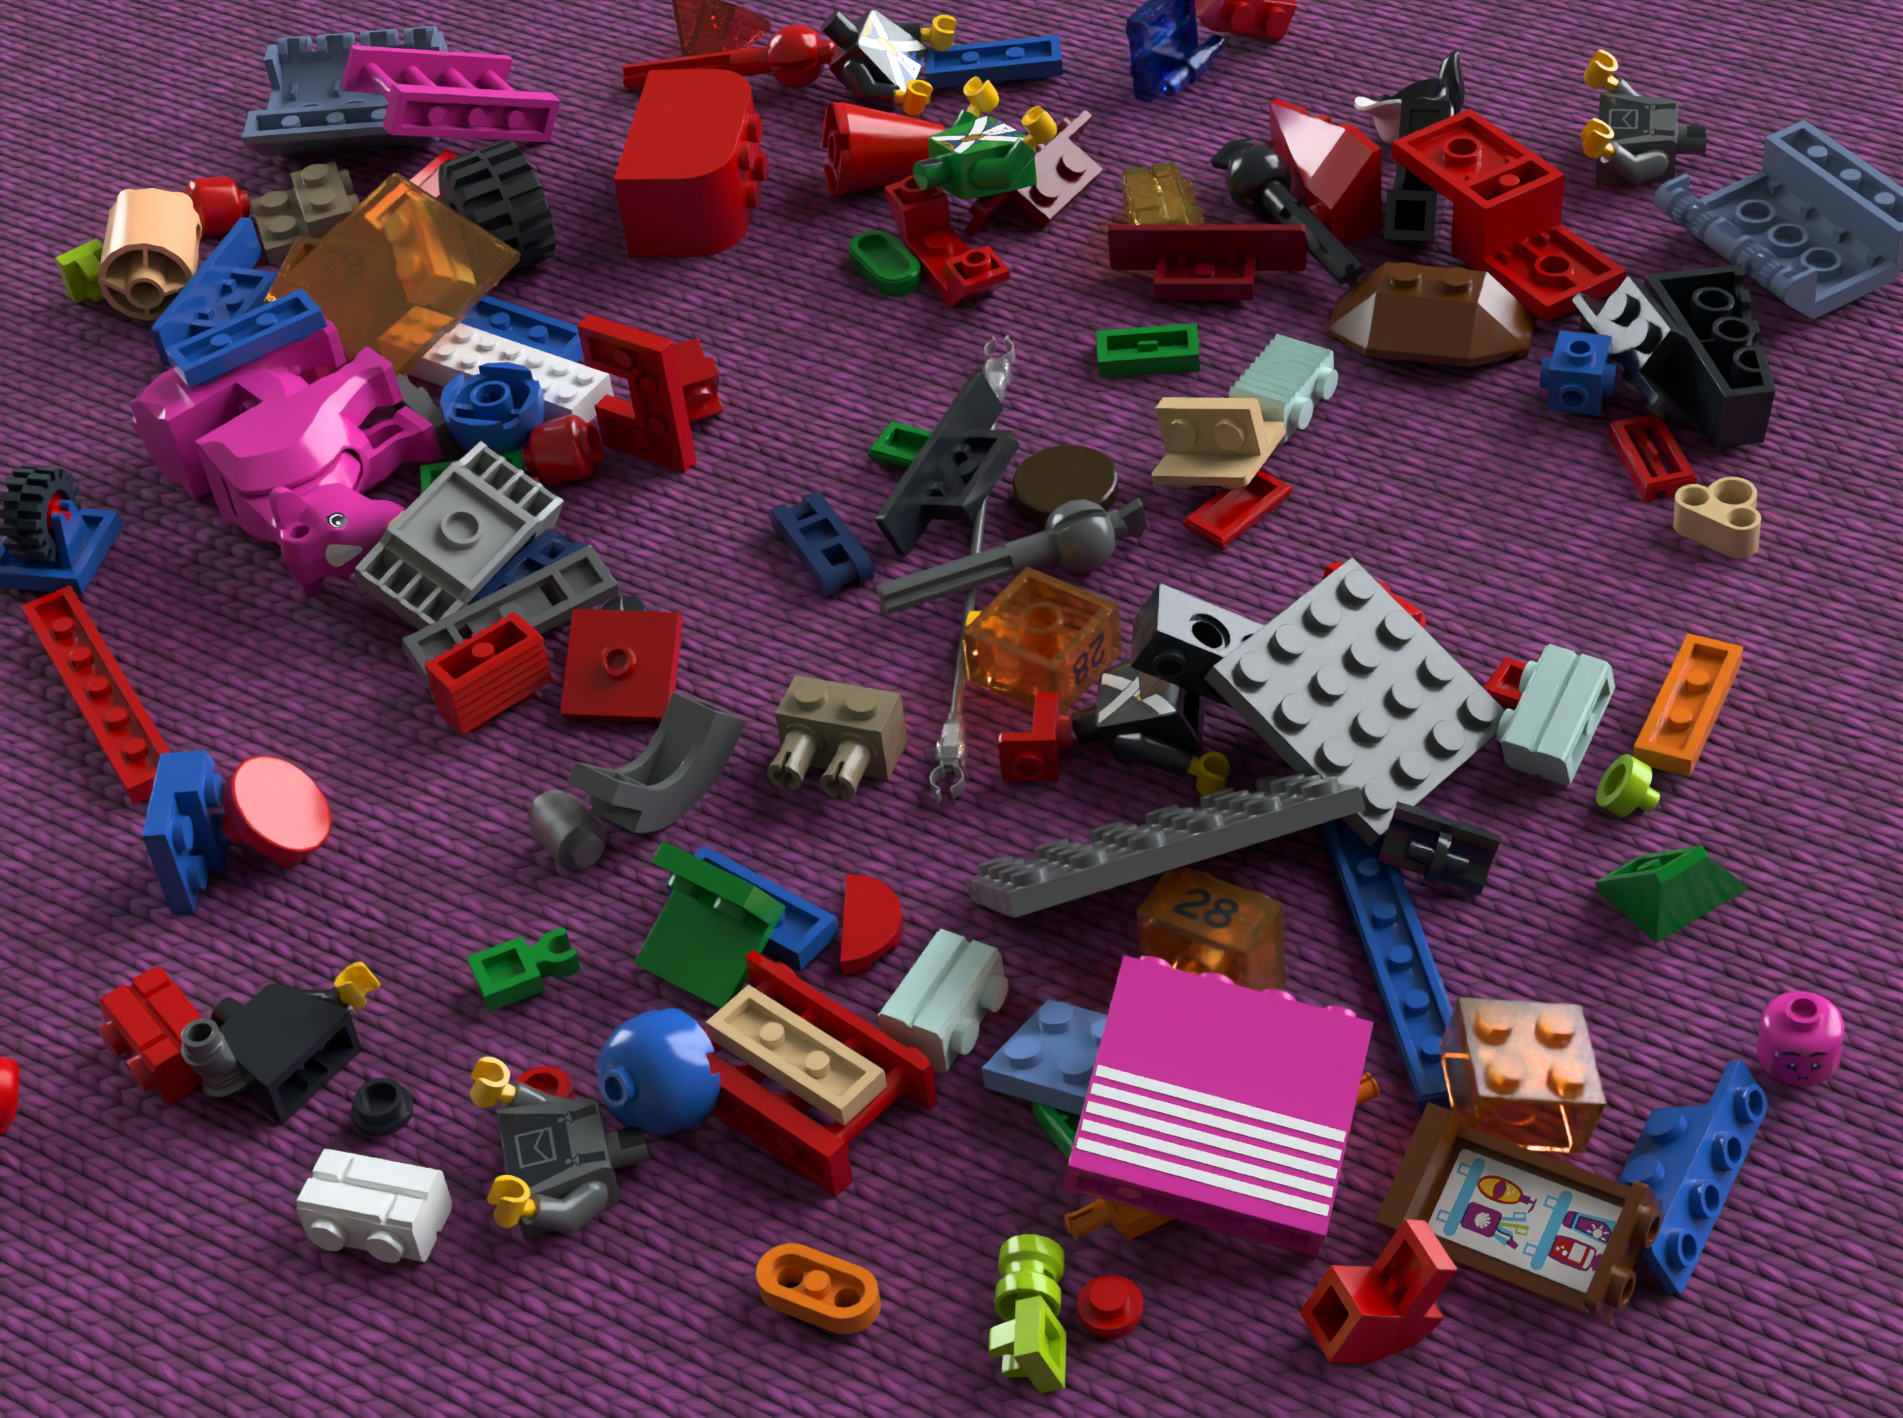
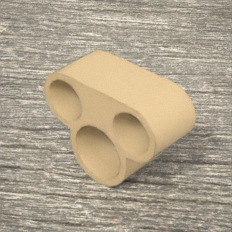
(1720, 516)

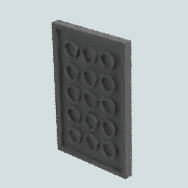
(1165, 842)

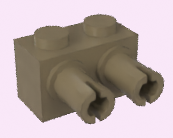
(837, 729)

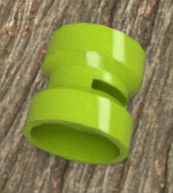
(1030, 1268)

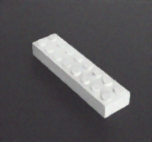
(564, 383)

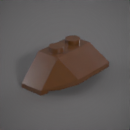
(1432, 316)

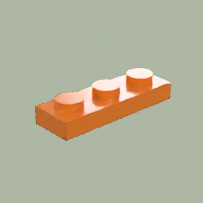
(1688, 704)

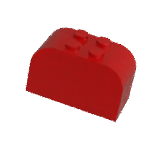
(690, 164)

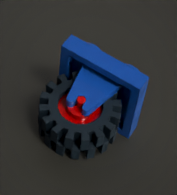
(49, 534)

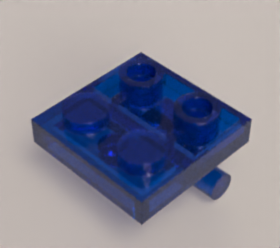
(1167, 48)

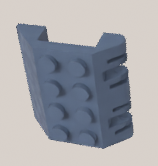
(1806, 226)

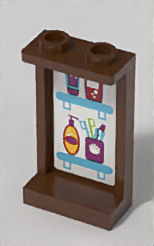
(1523, 1216)

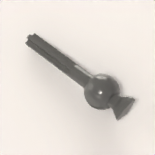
(1075, 537)

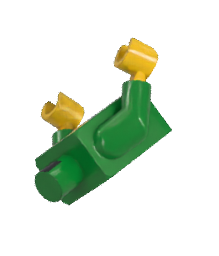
(982, 153)

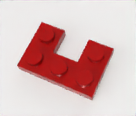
(657, 419)

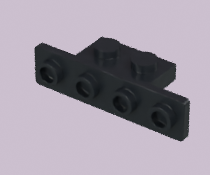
(1640, 342)
(952, 468)

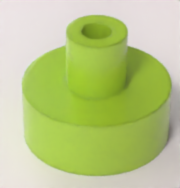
(1627, 787)

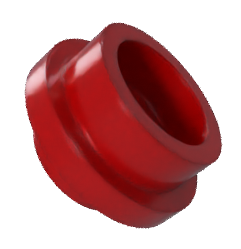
(1110, 1306)

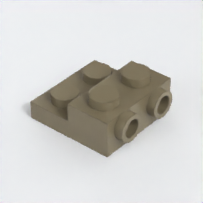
(311, 209)

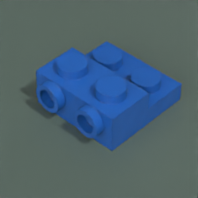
(185, 827)

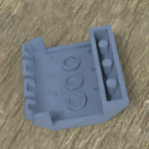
(310, 107)

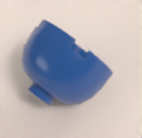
(493, 407)
(658, 1072)

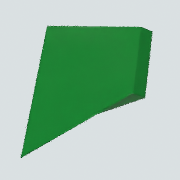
(1669, 889)

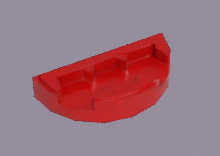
(870, 923)

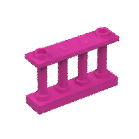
(449, 94)

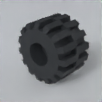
(503, 197)

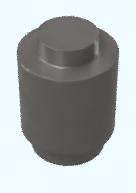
(567, 829)

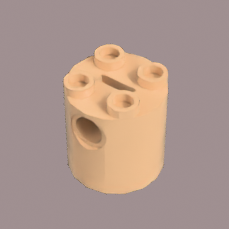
(148, 251)

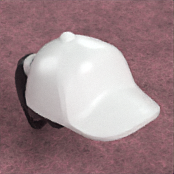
(1447, 87)

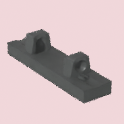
(540, 598)

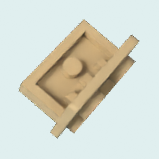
(1213, 441)

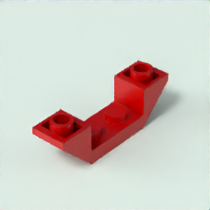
(943, 256)

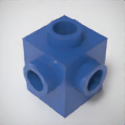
(1579, 373)

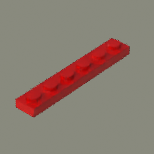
(98, 689)

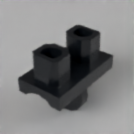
(1439, 848)

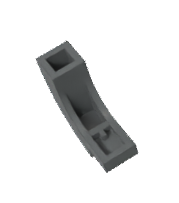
(671, 771)

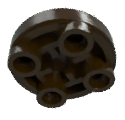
(1062, 476)

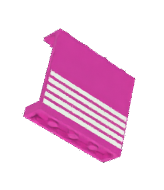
(1220, 1105)

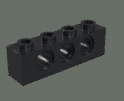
(1184, 638)

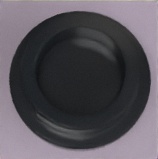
(381, 1107)

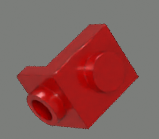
(1037, 753)

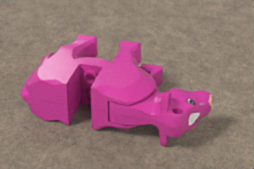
(287, 449)

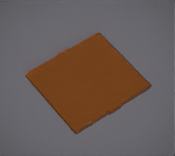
(399, 272)

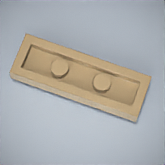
(796, 1054)

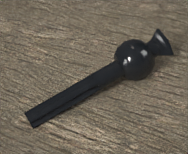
(1261, 182)

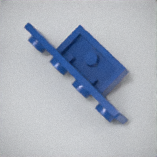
(217, 291)
(1690, 1165)

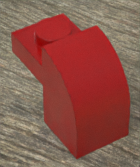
(698, 381)
(1382, 1308)

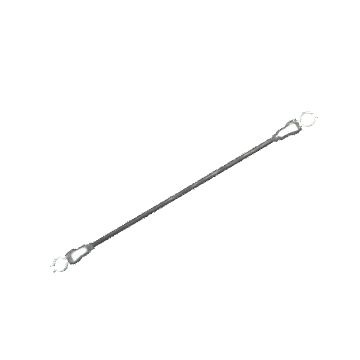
(951, 750)

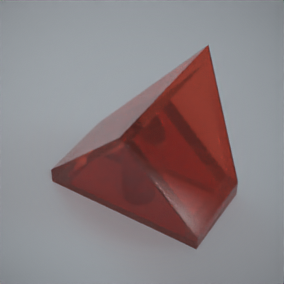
(715, 26)

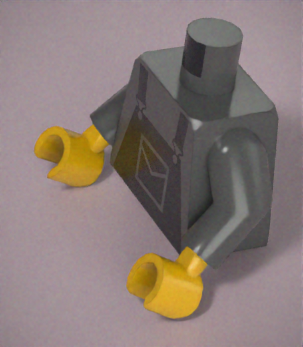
(1634, 133)
(553, 1153)

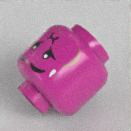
(1800, 1038)

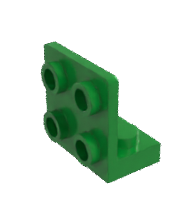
(706, 928)

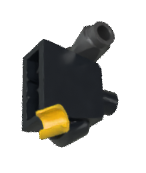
(279, 1043)

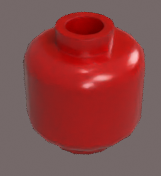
(217, 204)
(563, 450)

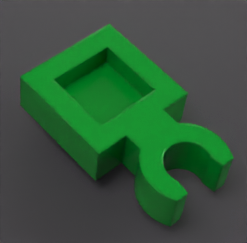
(516, 971)

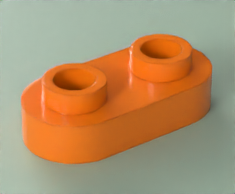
(823, 1288)

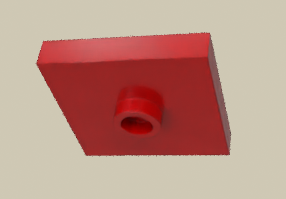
(621, 665)

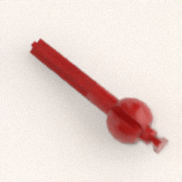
(793, 56)

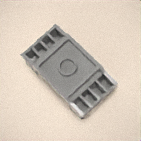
(456, 537)

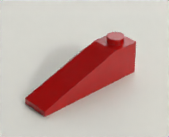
(1331, 170)

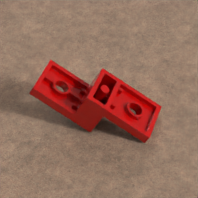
(1507, 213)

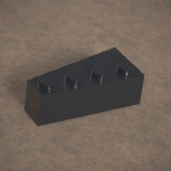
(1720, 359)

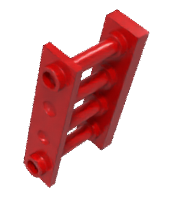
(779, 1120)

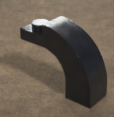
(1412, 205)

